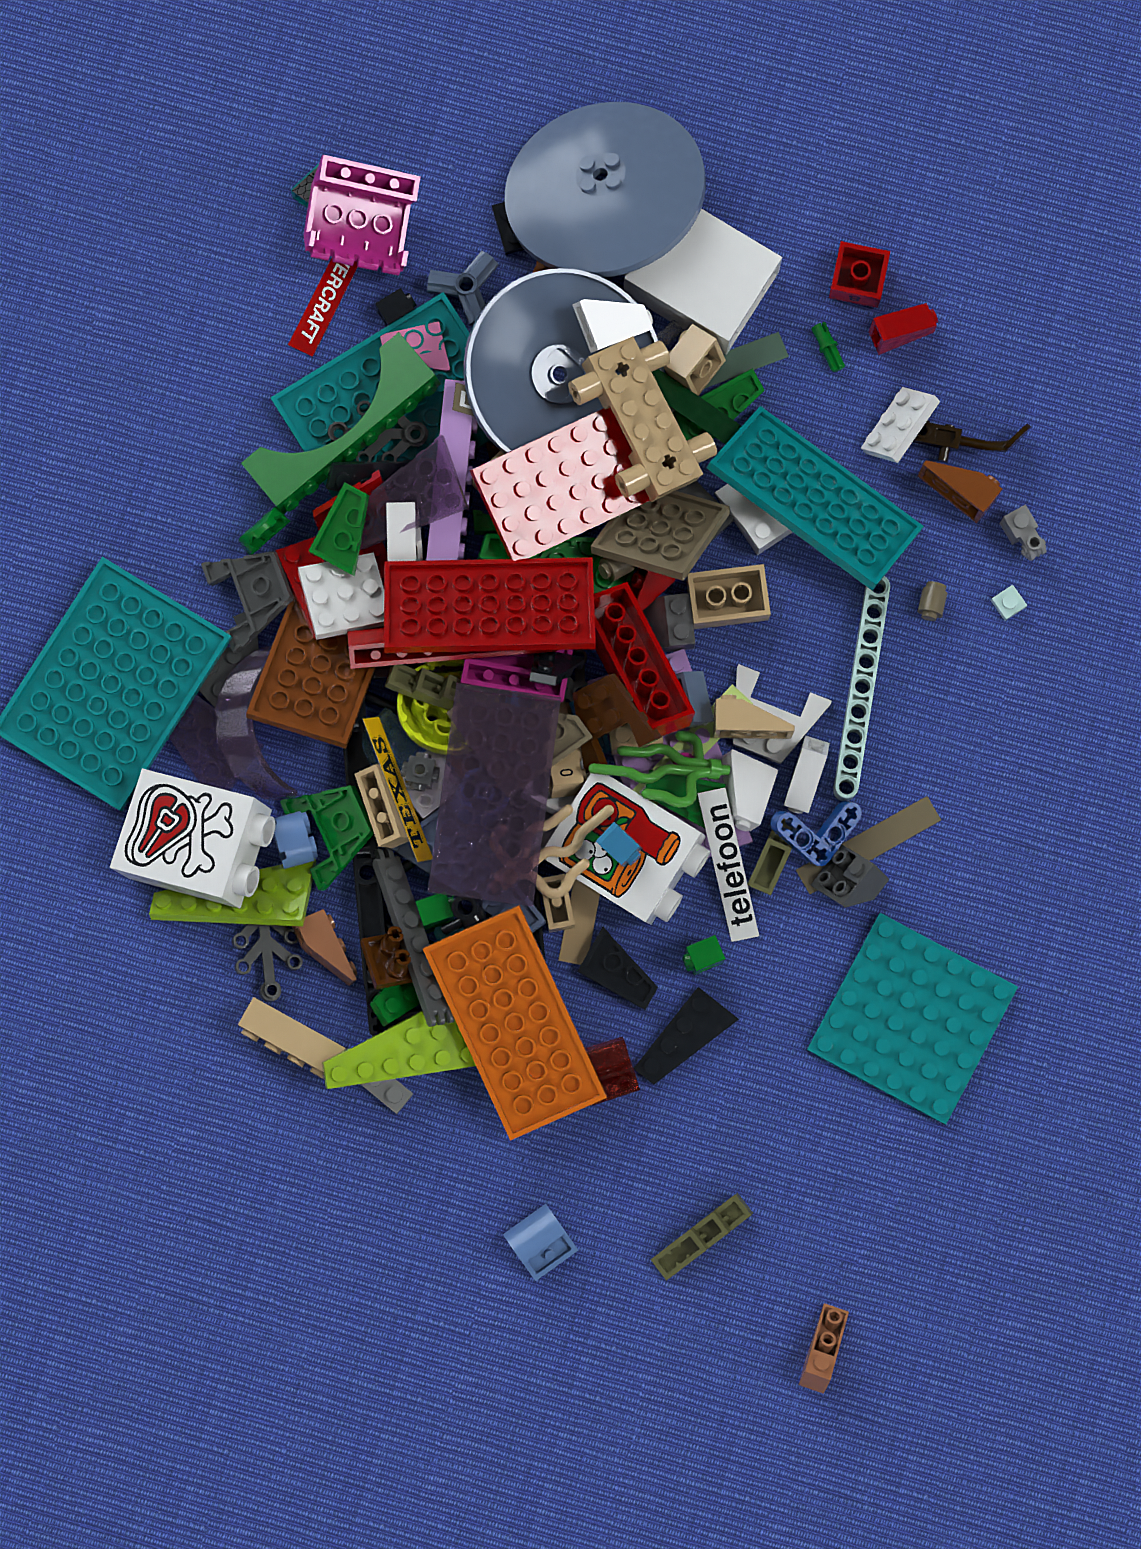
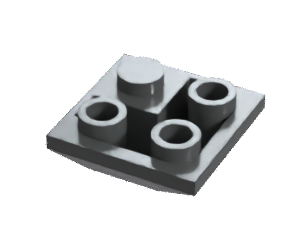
(850, 878)

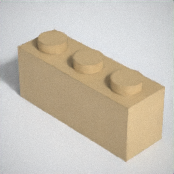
(381, 807)

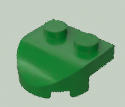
(263, 530)

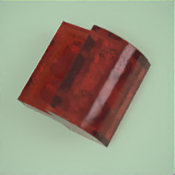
(613, 1068)

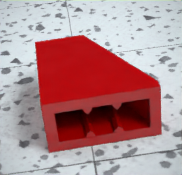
(902, 327)

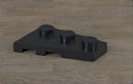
(616, 971)

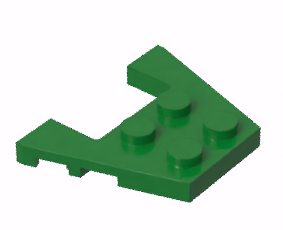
(342, 825)

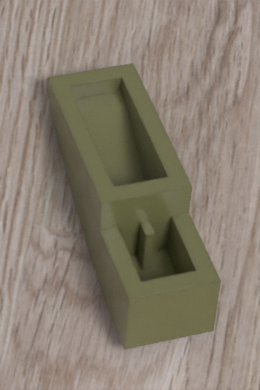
(770, 862)

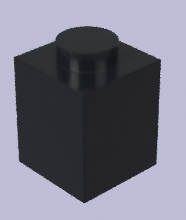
(394, 306)

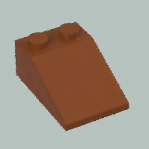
(964, 488)

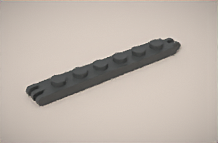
(406, 916)

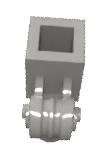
(1021, 528)

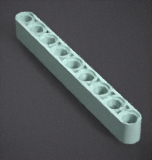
(856, 699)

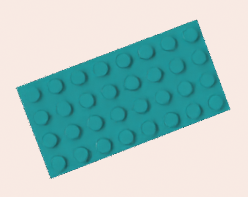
(815, 497)

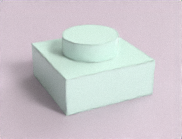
(1008, 602)

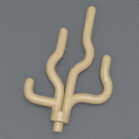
(569, 850)

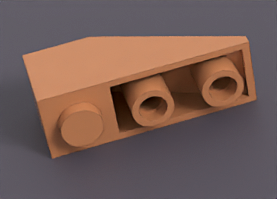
(322, 944)
(824, 1348)

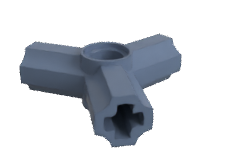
(475, 274)

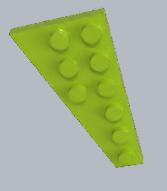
(278, 900)
(400, 1052)

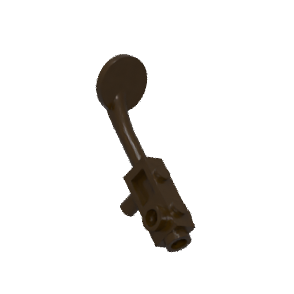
(950, 438)

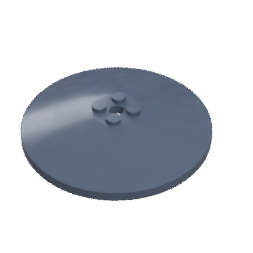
(611, 223)
(518, 345)

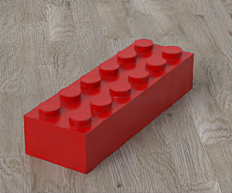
(635, 656)

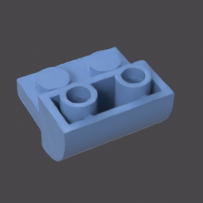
(540, 1242)

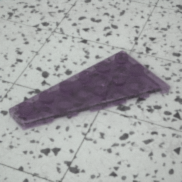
(427, 481)

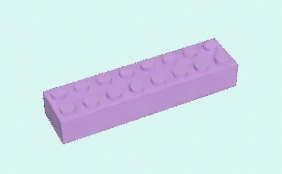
(457, 429)

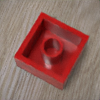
(859, 274)

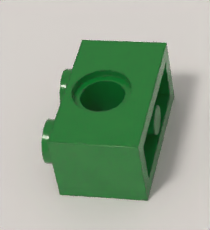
(435, 911)
(703, 955)

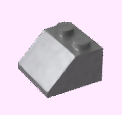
(672, 622)

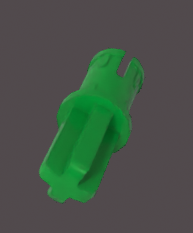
(828, 347)

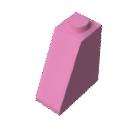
(437, 358)

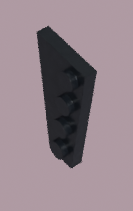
(359, 472)

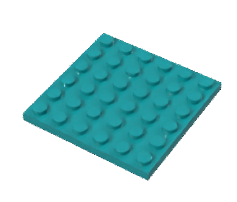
(912, 1018)

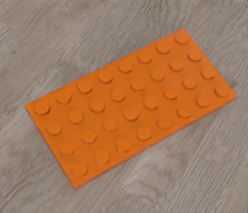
(514, 1022)

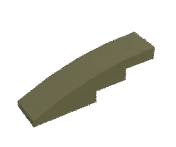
(423, 685)
(701, 1236)

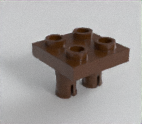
(386, 959)

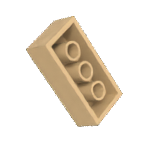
(288, 1035)

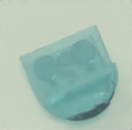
(399, 741)

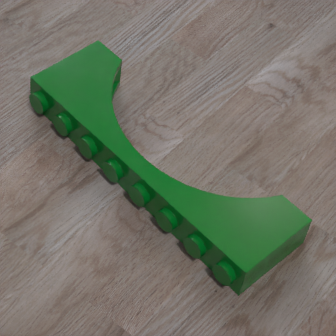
(402, 385)

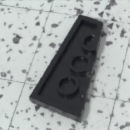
(690, 1030)

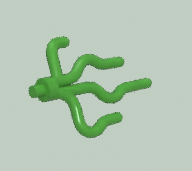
(693, 768)

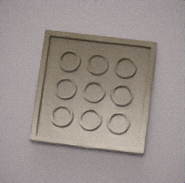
(662, 534)

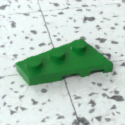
(343, 530)

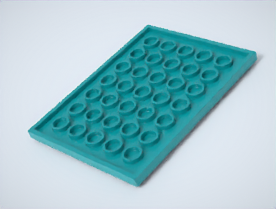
(354, 376)
(112, 683)

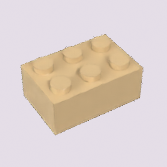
(728, 596)

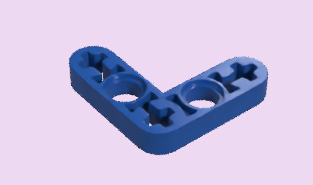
(820, 840)

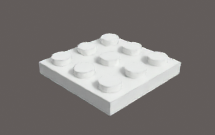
(343, 601)

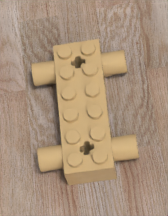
(643, 418)

